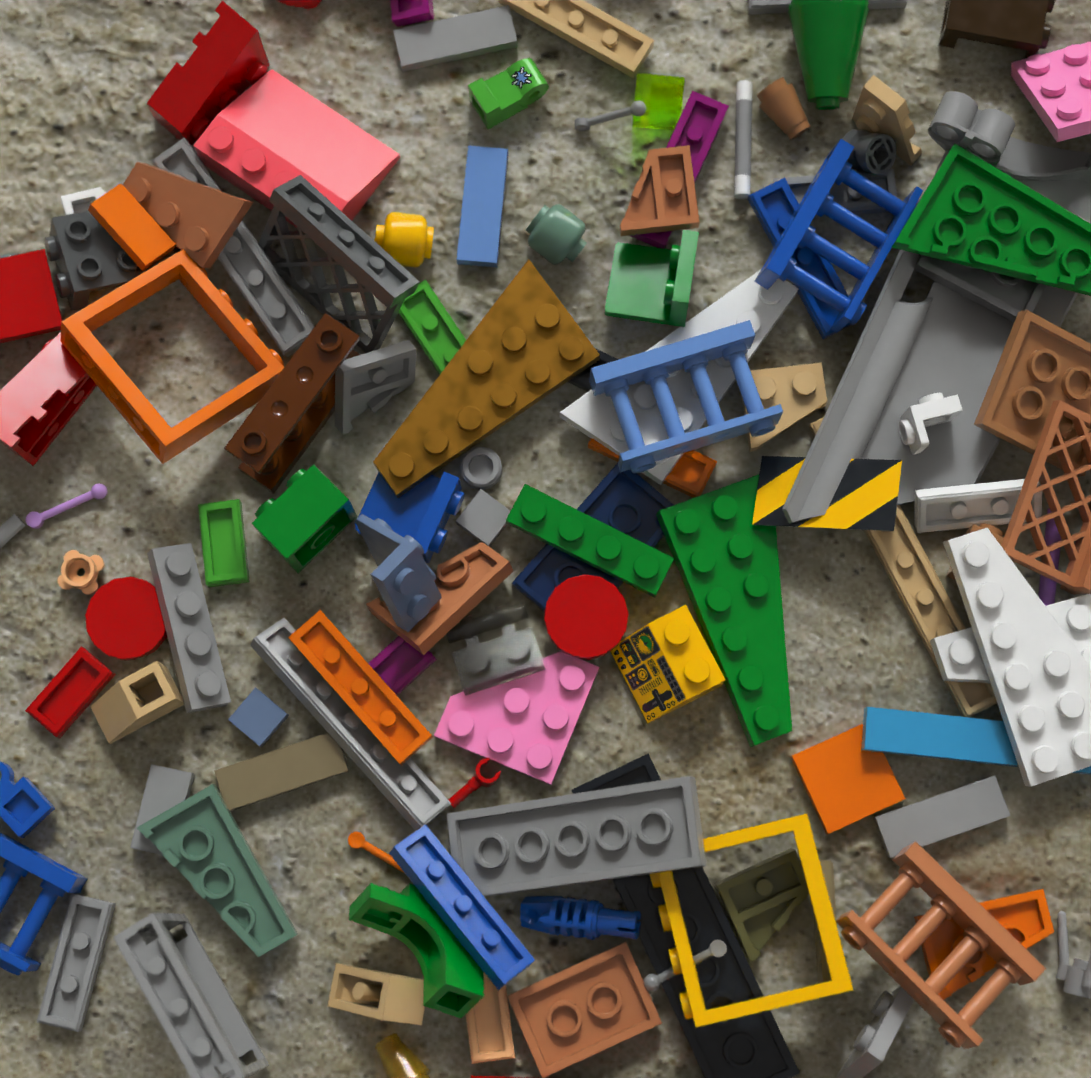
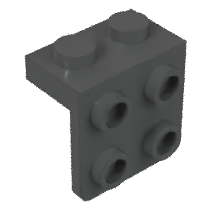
(86, 258)

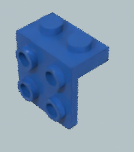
(419, 511)

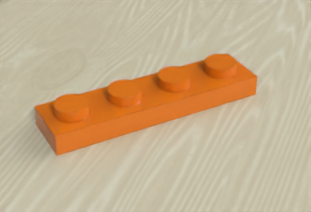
(360, 687)

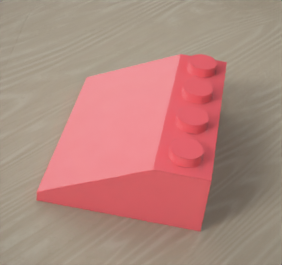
(284, 133)

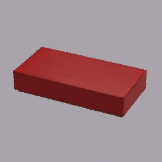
(70, 692)

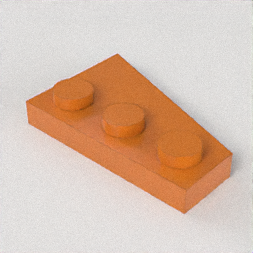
(1021, 914)

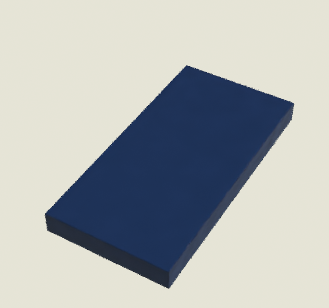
(619, 501)

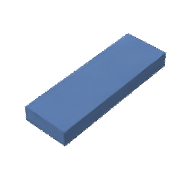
(482, 206)

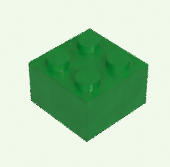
(304, 517)

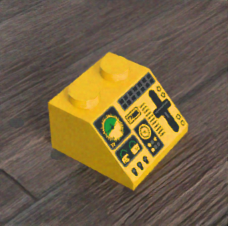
(667, 664)

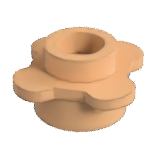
(72, 563)

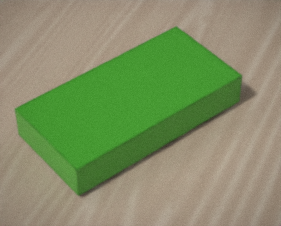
(223, 543)

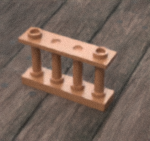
(980, 933)

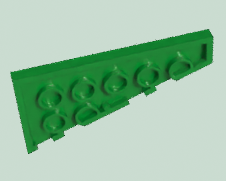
(998, 225)
(737, 599)

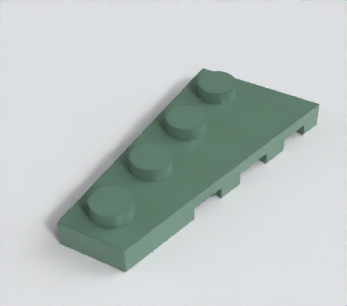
(218, 862)

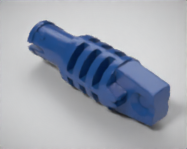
(577, 918)

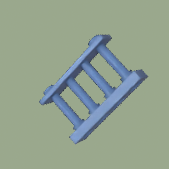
(693, 357)

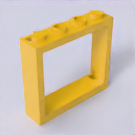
(682, 956)

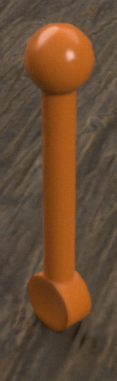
(358, 840)

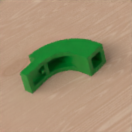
(449, 972)

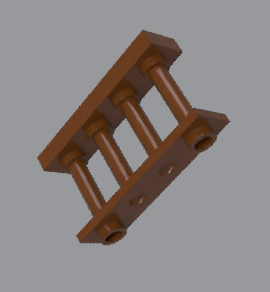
(293, 406)

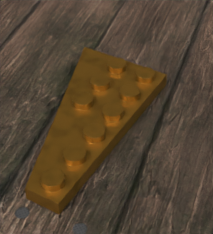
(503, 368)

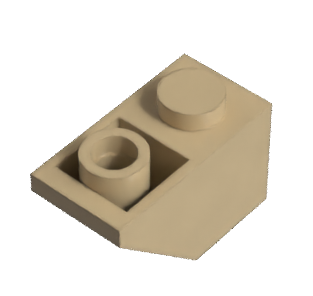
(137, 701)

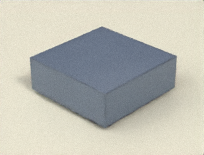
(258, 717)

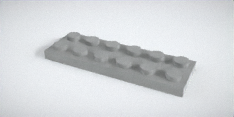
(580, 837)

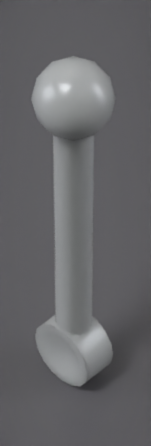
(637, 108)
(717, 948)

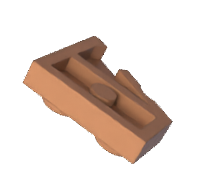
(663, 194)

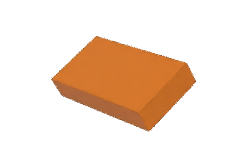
(131, 227)

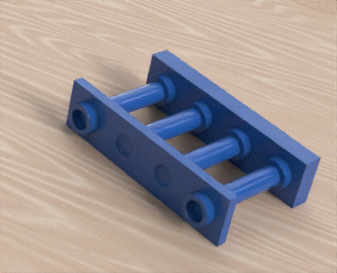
(801, 234)
(55, 882)

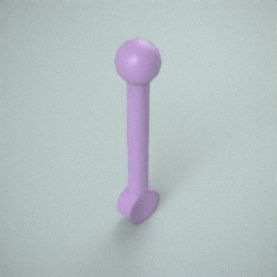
(36, 520)

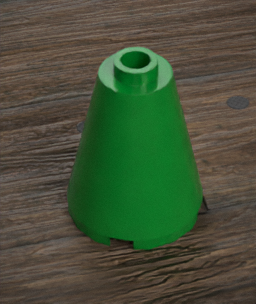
(828, 46)

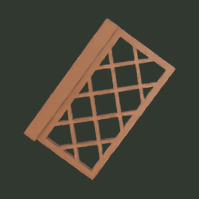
(1078, 572)

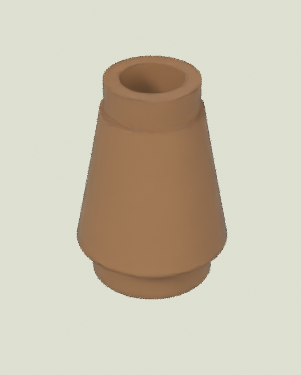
(784, 108)

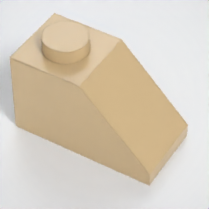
(377, 994)

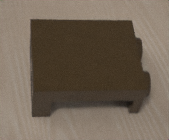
(998, 22)

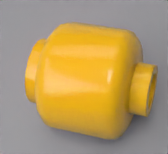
(405, 238)

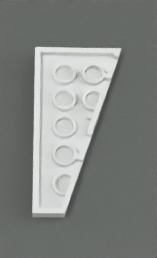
(1029, 659)

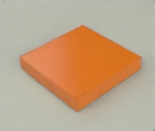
(845, 780)

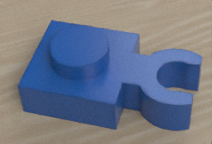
(21, 803)

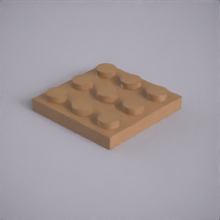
(1034, 370)

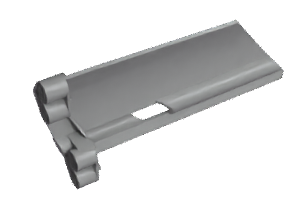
(936, 343)

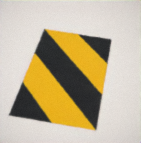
(861, 502)

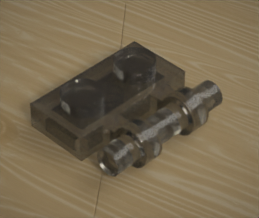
(497, 659)

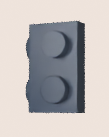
(401, 572)

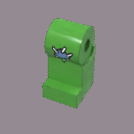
(507, 92)

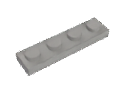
(188, 627)

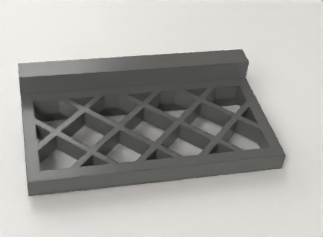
(346, 248)

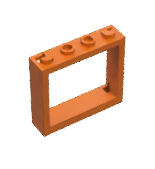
(124, 394)

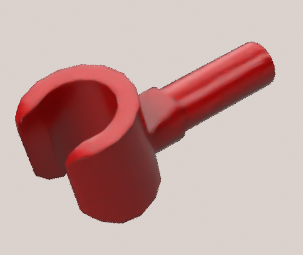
(474, 784)

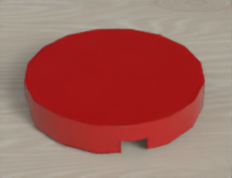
(586, 616)
(126, 619)

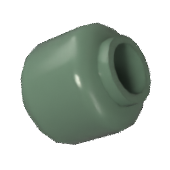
(556, 234)

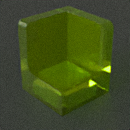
(662, 99)

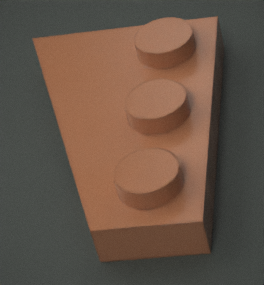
(190, 213)
(462, 584)

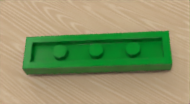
(589, 540)

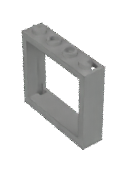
(189, 998)

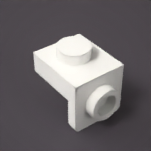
(930, 411)

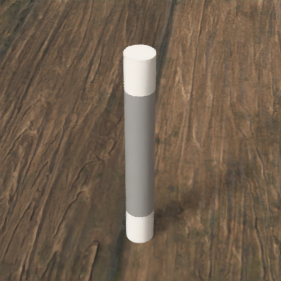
(743, 139)

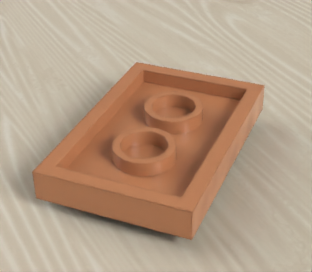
(584, 1009)

